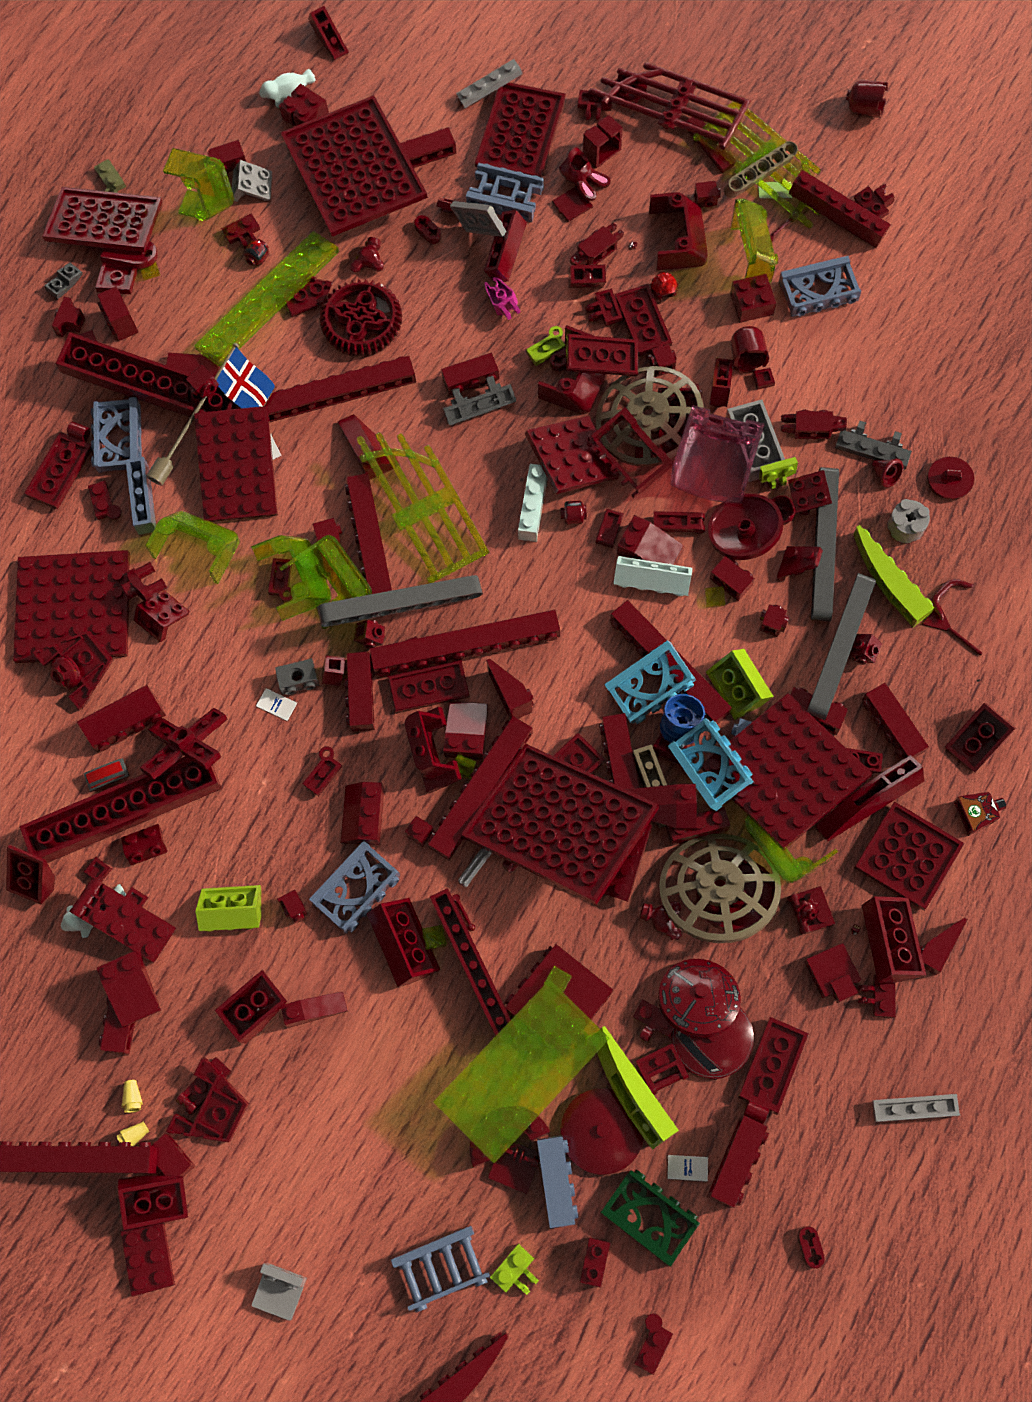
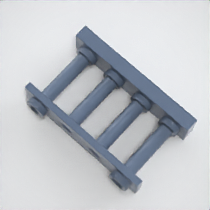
(424, 1255)

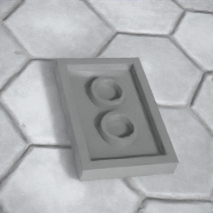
(478, 218)

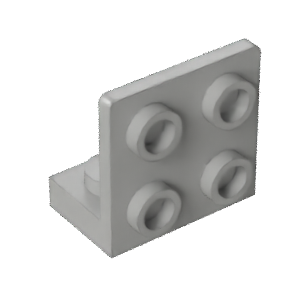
(251, 180)
(278, 1291)

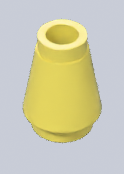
(131, 1097)
(133, 1134)

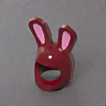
(578, 170)

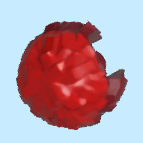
(663, 285)

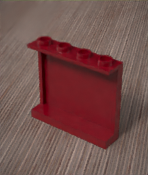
(583, 989)

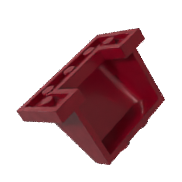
(419, 733)

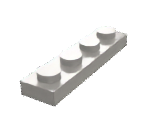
(489, 83)
(915, 1108)

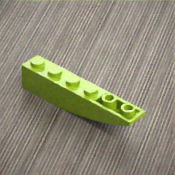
(892, 581)
(635, 1095)

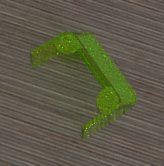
(206, 176)
(756, 238)
(221, 541)
(335, 566)
(306, 594)
(783, 861)

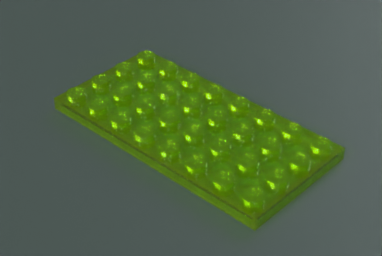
(521, 1071)

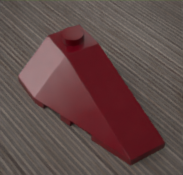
(352, 428)

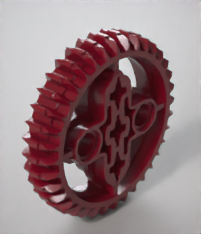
(360, 317)

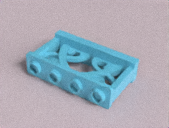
(624, 679)
(686, 755)

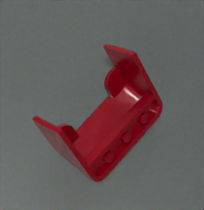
(689, 250)
(572, 394)

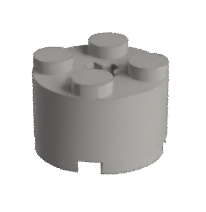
(908, 521)

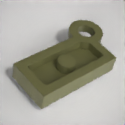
(109, 176)

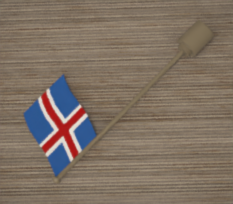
(240, 383)

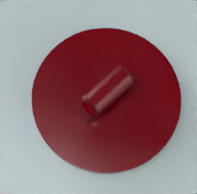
(950, 478)

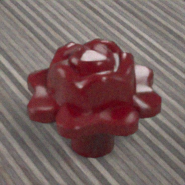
(807, 910)

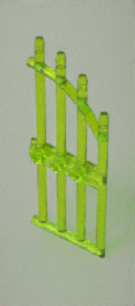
(765, 148)
(425, 507)

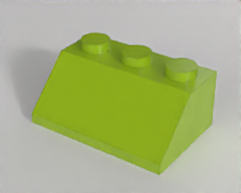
(739, 683)
(229, 908)

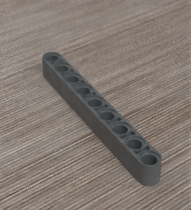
(826, 539)
(399, 601)
(841, 646)

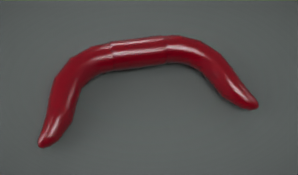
(943, 589)

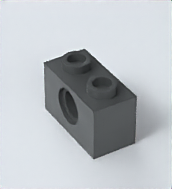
(288, 672)

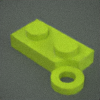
(547, 347)

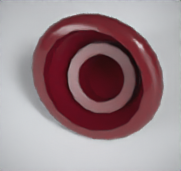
(888, 471)

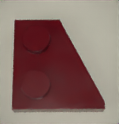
(799, 559)

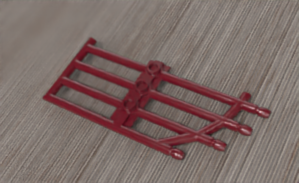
(677, 103)

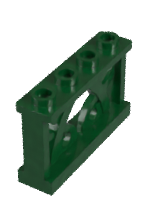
(620, 1217)

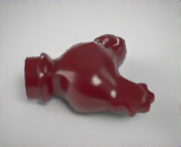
(368, 256)
(660, 920)

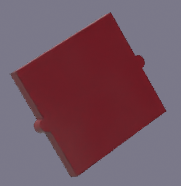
(572, 204)

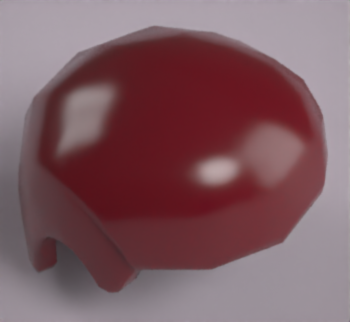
(786, 507)

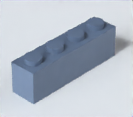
(140, 495)
(556, 1181)

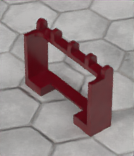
(625, 415)

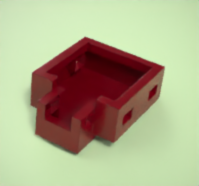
(834, 973)

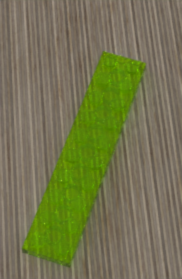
(267, 297)

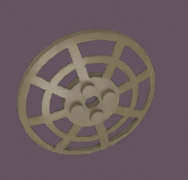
(648, 423)
(719, 895)

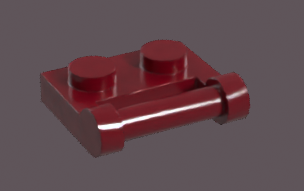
(824, 916)
(659, 1062)

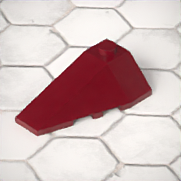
(675, 802)

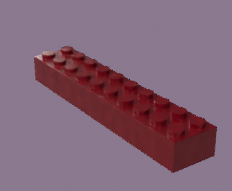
(134, 376)
(117, 809)

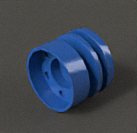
(680, 716)

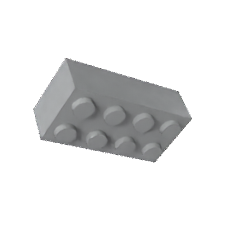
(769, 448)

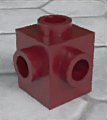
(369, 633)
(865, 648)

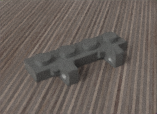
(466, 408)
(859, 444)

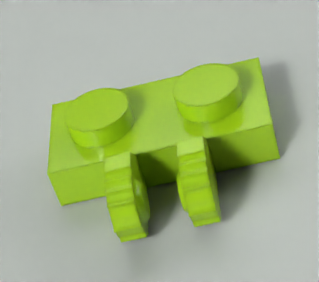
(778, 470)
(512, 1268)

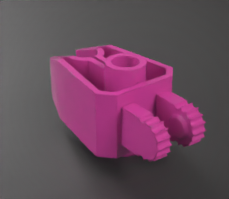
(502, 298)

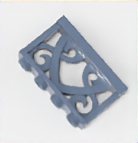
(813, 301)
(132, 415)
(327, 890)

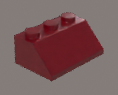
(362, 813)

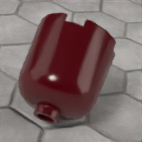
(867, 98)
(749, 349)

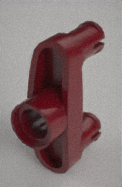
(136, 587)

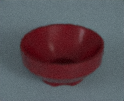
(67, 670)

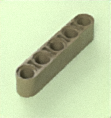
(765, 164)

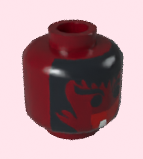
(256, 252)
(573, 512)

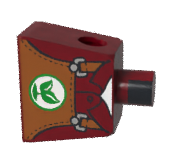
(978, 810)

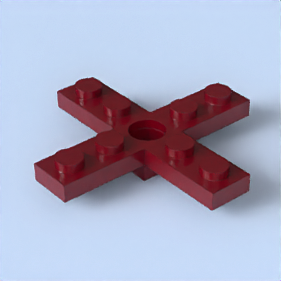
(184, 742)

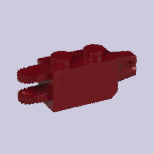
(597, 246)
(813, 424)

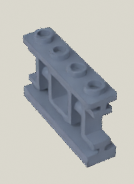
(508, 179)

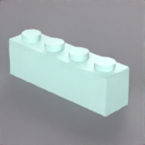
(532, 503)
(652, 576)

